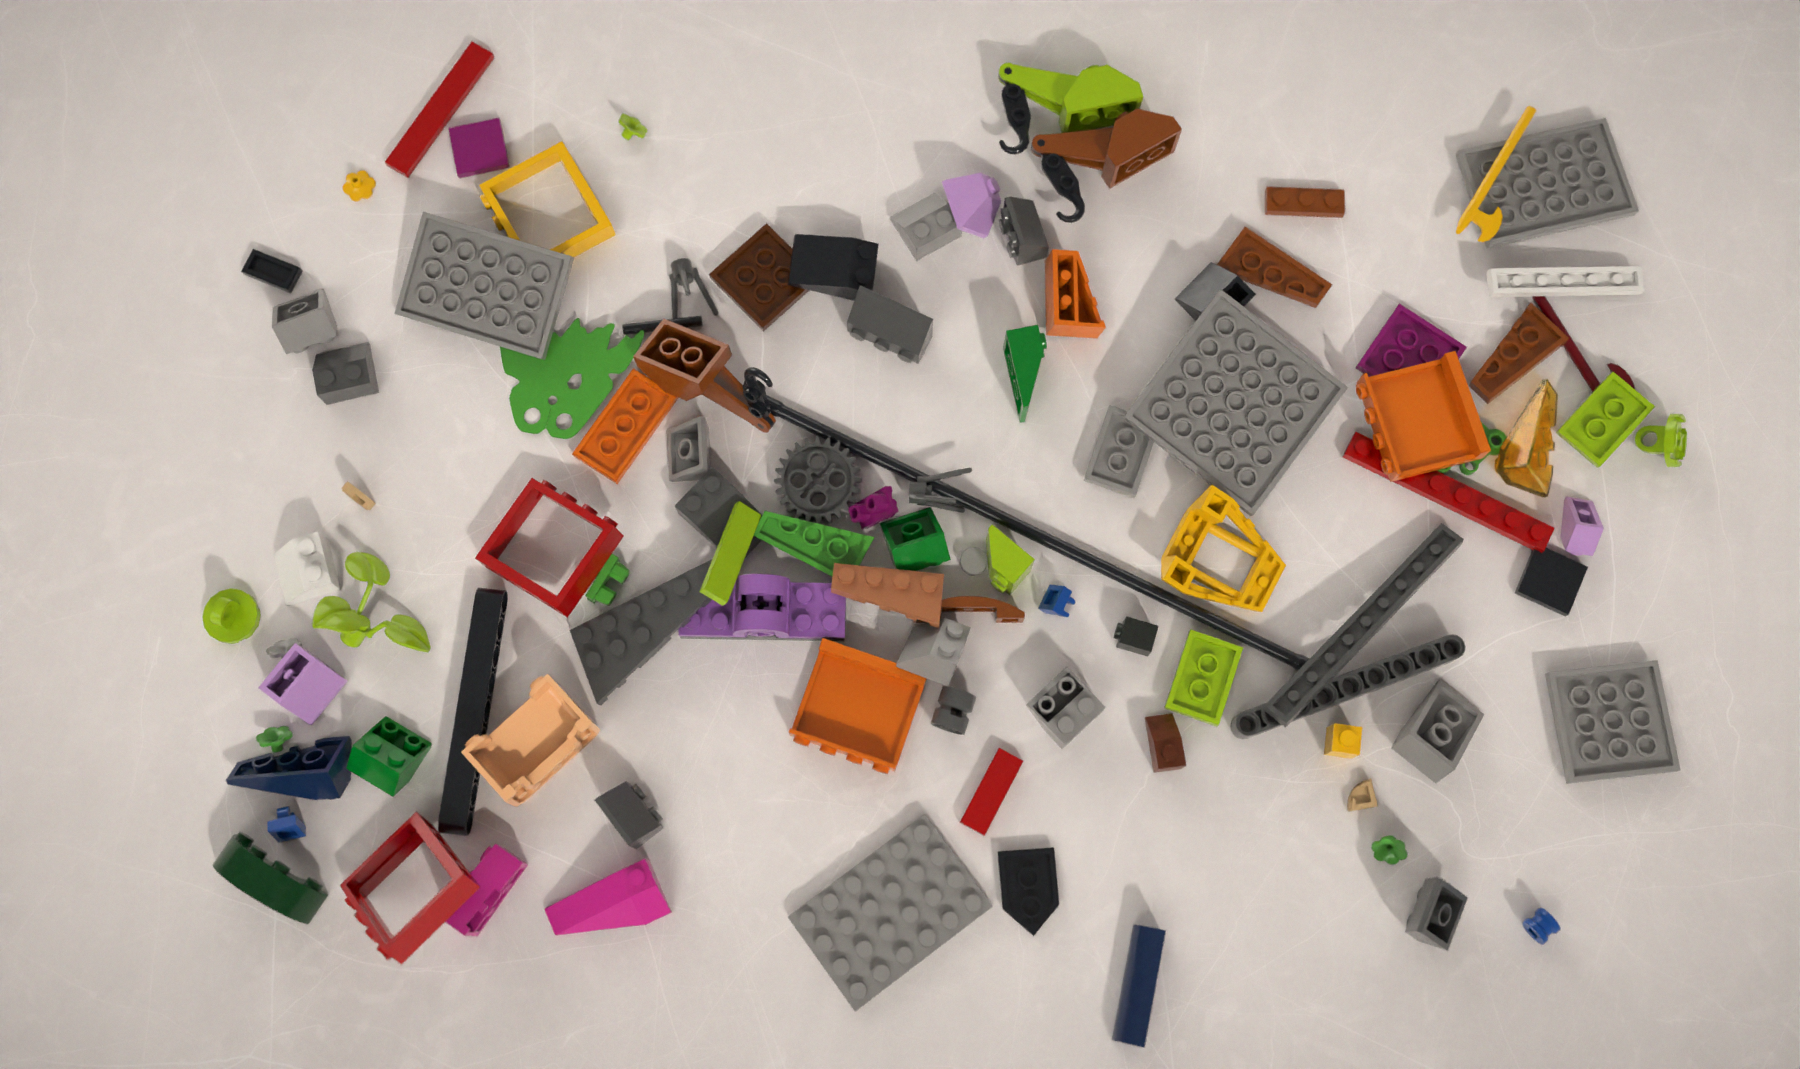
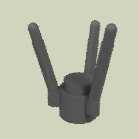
(683, 274)
(921, 493)

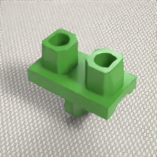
(611, 569)

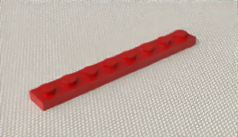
(1458, 498)

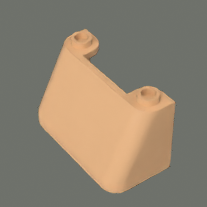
(532, 742)

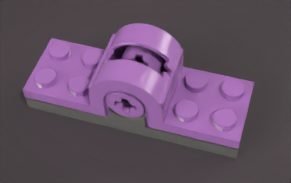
(771, 610)

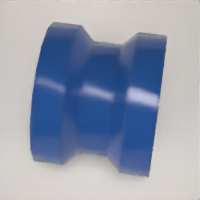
(1541, 926)

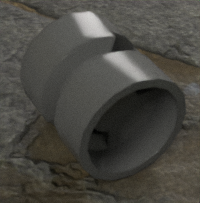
(957, 701)

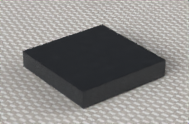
(1551, 580)

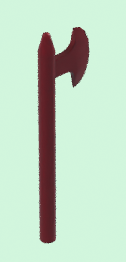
(1574, 352)

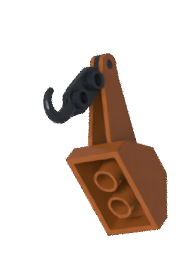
(1118, 151)
(693, 365)

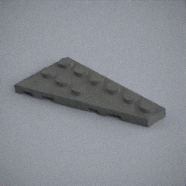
(636, 630)

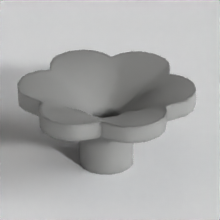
(281, 648)

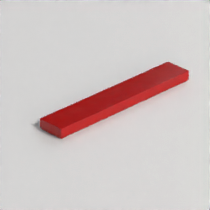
(439, 109)

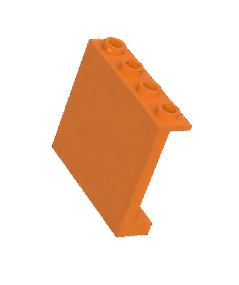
(1423, 418)
(857, 706)

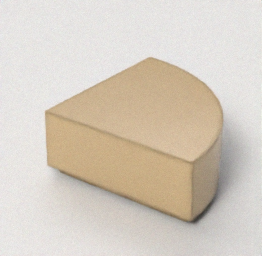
(358, 496)
(1362, 796)

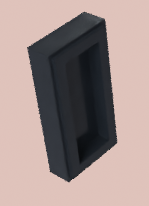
(271, 271)

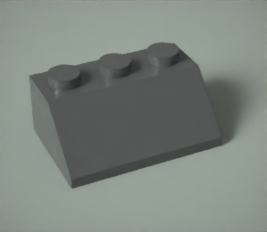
(889, 325)

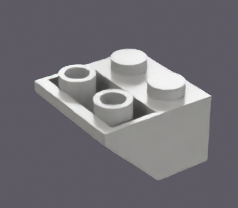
(1065, 707)

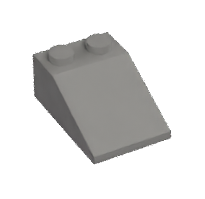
(1438, 732)

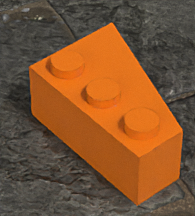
(1068, 299)

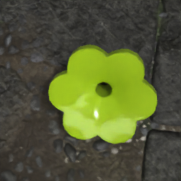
(632, 127)

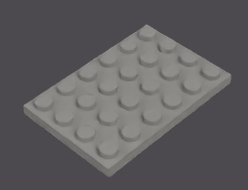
(1552, 182)
(484, 285)
(889, 912)

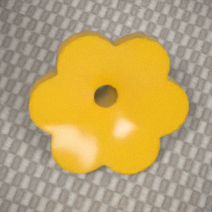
(359, 185)

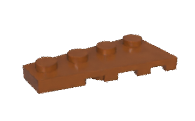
(1273, 270)
(1522, 349)

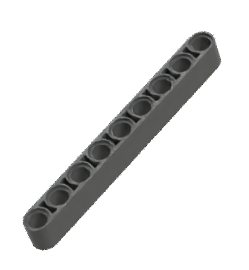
(1360, 682)

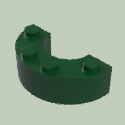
(268, 882)

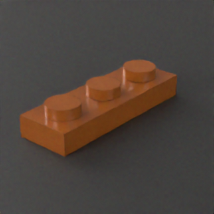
(1305, 202)

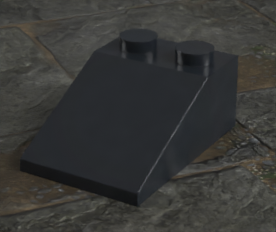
(832, 264)

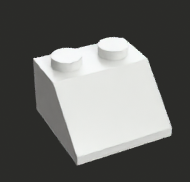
(306, 568)

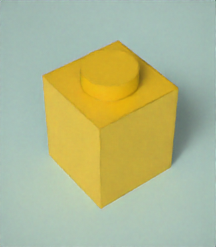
(1343, 741)

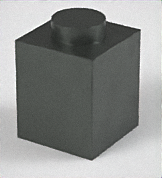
(1136, 636)

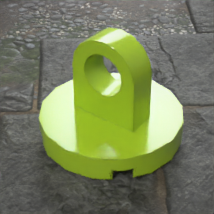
(1670, 440)
(231, 616)

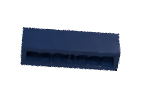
(1138, 985)

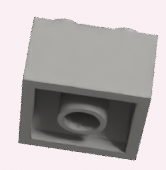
(926, 226)
(304, 322)
(934, 650)

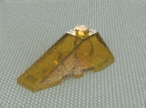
(1526, 449)

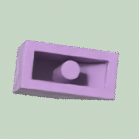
(1580, 526)

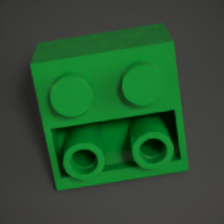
(388, 755)

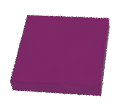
(479, 148)

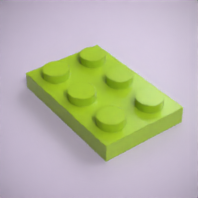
(1605, 419)
(1203, 678)

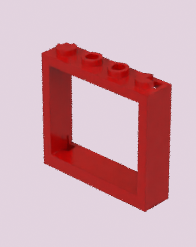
(585, 571)
(383, 863)

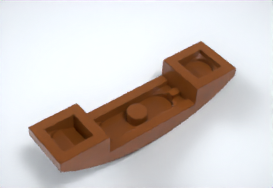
(1003, 611)

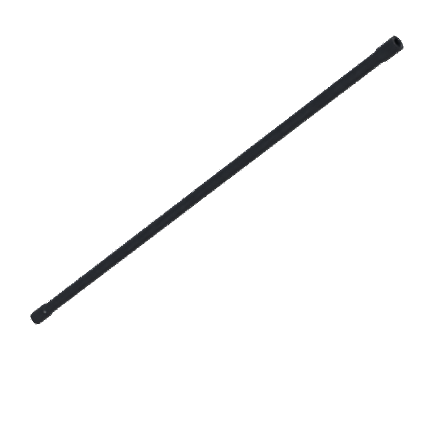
(1031, 532)

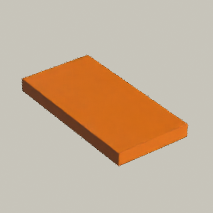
(624, 426)

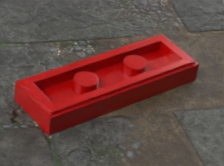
(991, 791)

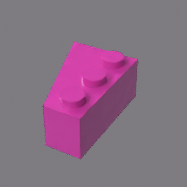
(496, 877)

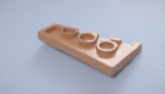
(903, 591)

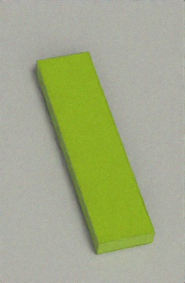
(730, 553)

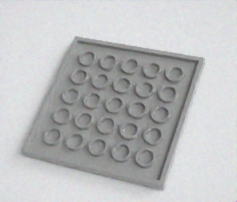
(1235, 402)

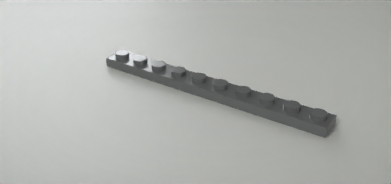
(1362, 625)

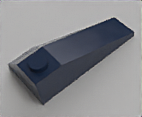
(303, 773)

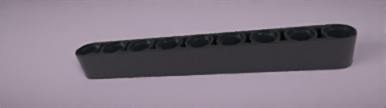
(472, 709)

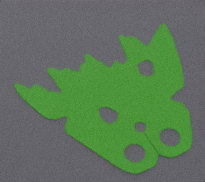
(567, 355)

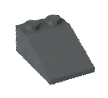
(710, 505)

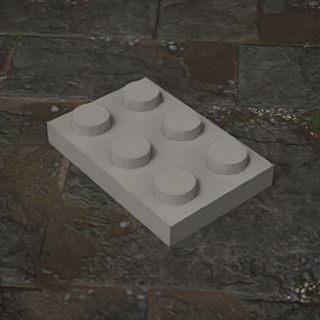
(1119, 455)

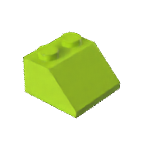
(1006, 561)

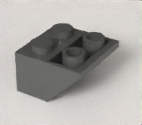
(1023, 230)

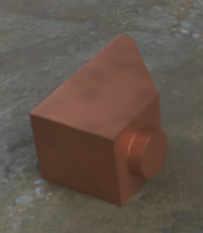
(1165, 743)

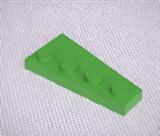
(813, 542)

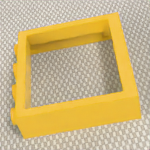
(534, 165)

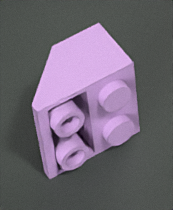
(303, 684)

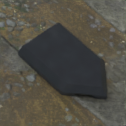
(1029, 886)

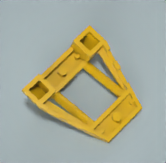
(1188, 537)

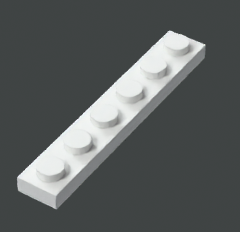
(1565, 281)

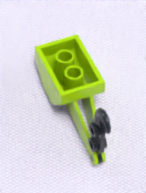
(1081, 101)

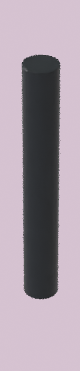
(650, 326)

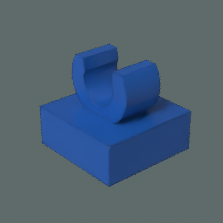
(1056, 600)
(286, 826)

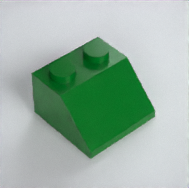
(915, 540)

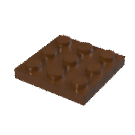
(758, 277)

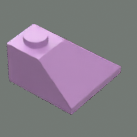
(973, 202)

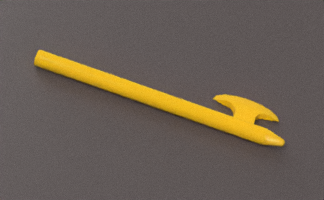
(1491, 223)

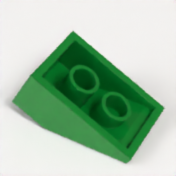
(1023, 355)

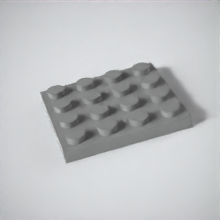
(1612, 722)

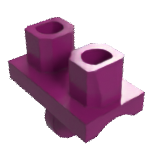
(874, 508)

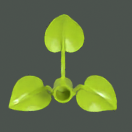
(337, 615)

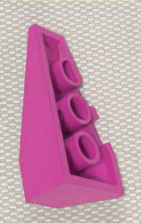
(617, 901)

